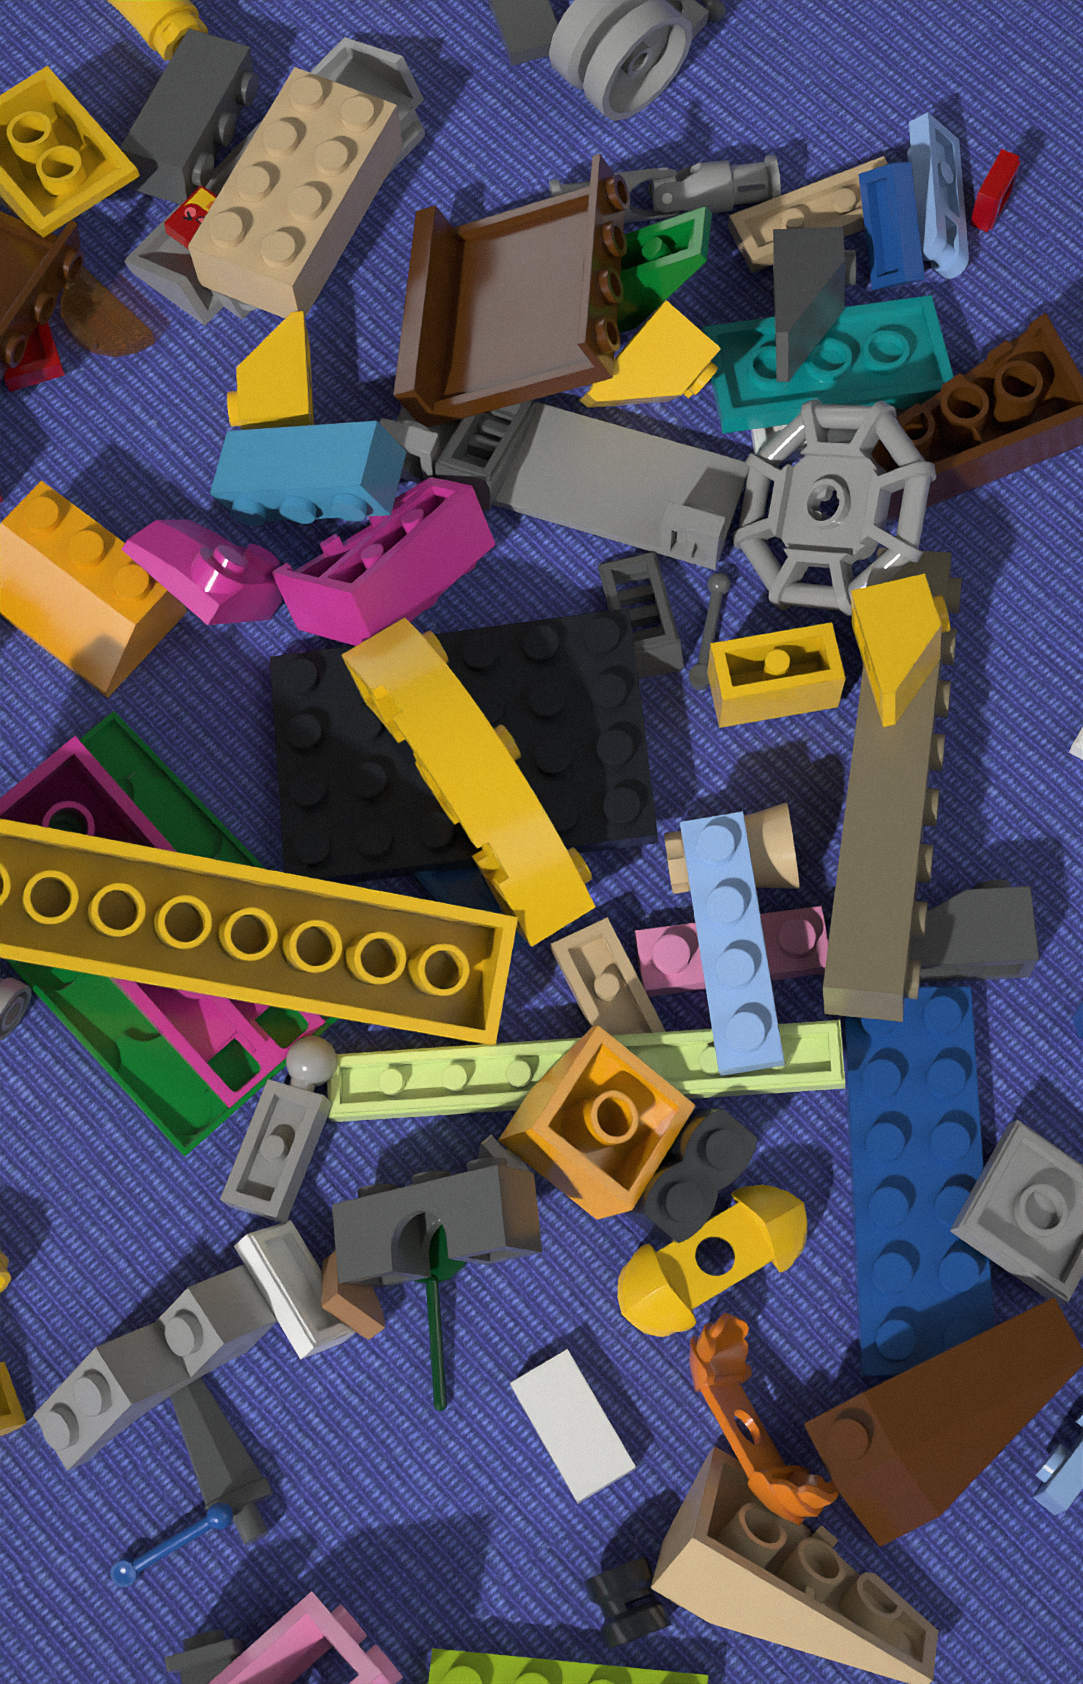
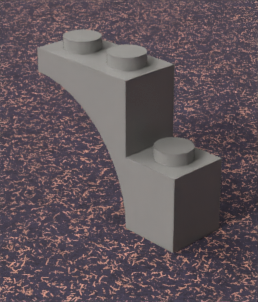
(143, 1368)

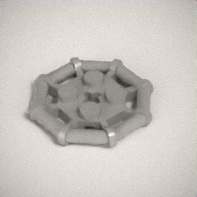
(862, 511)

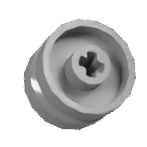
(620, 51)

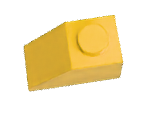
(275, 380)
(898, 639)

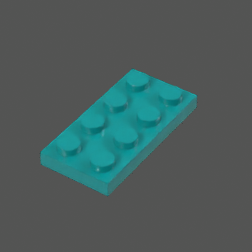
(865, 357)

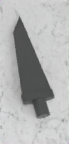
(220, 1460)

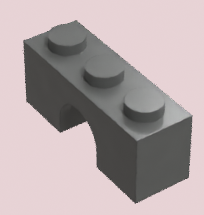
(389, 1229)

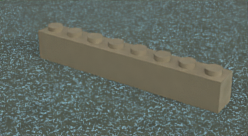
(883, 835)

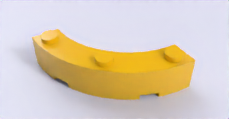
(473, 778)

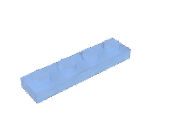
(732, 944)

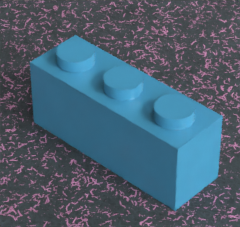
(309, 473)

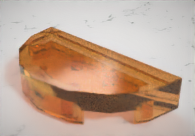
(101, 320)

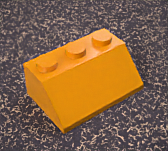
(79, 591)

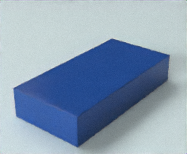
(891, 226)

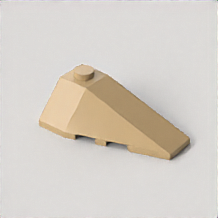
(783, 1582)

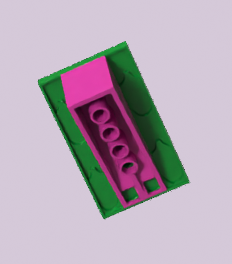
(171, 1050)

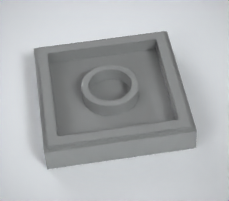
(1028, 1213)

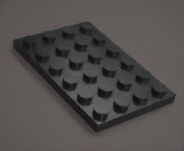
(556, 684)

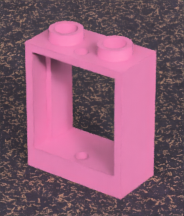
(300, 1641)

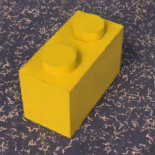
(775, 675)

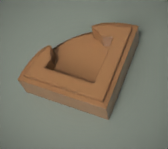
(351, 1304)

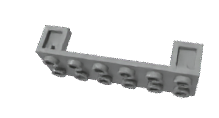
(603, 481)

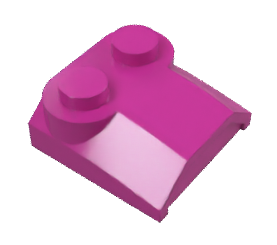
(207, 571)

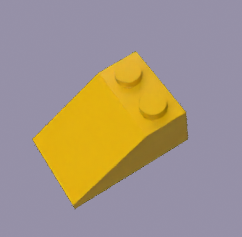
(54, 155)

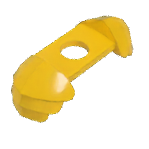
(665, 1285)

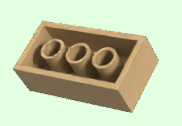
(297, 194)

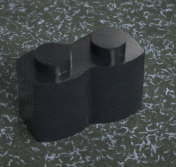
(685, 1187)

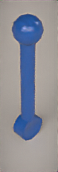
(128, 1570)

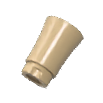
(770, 850)

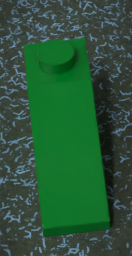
(659, 262)

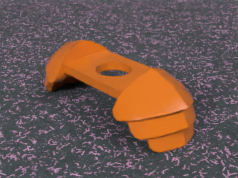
(718, 1372)

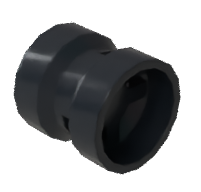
(623, 1586)

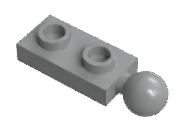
(283, 1134)

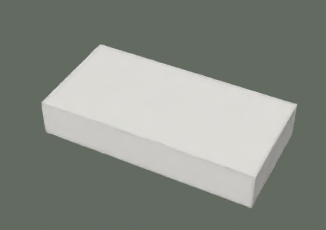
(292, 1287)
(572, 1426)

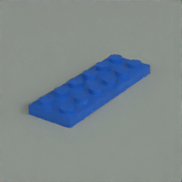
(910, 1175)

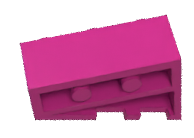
(390, 566)

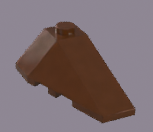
(930, 1431)

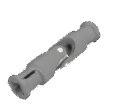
(696, 186)

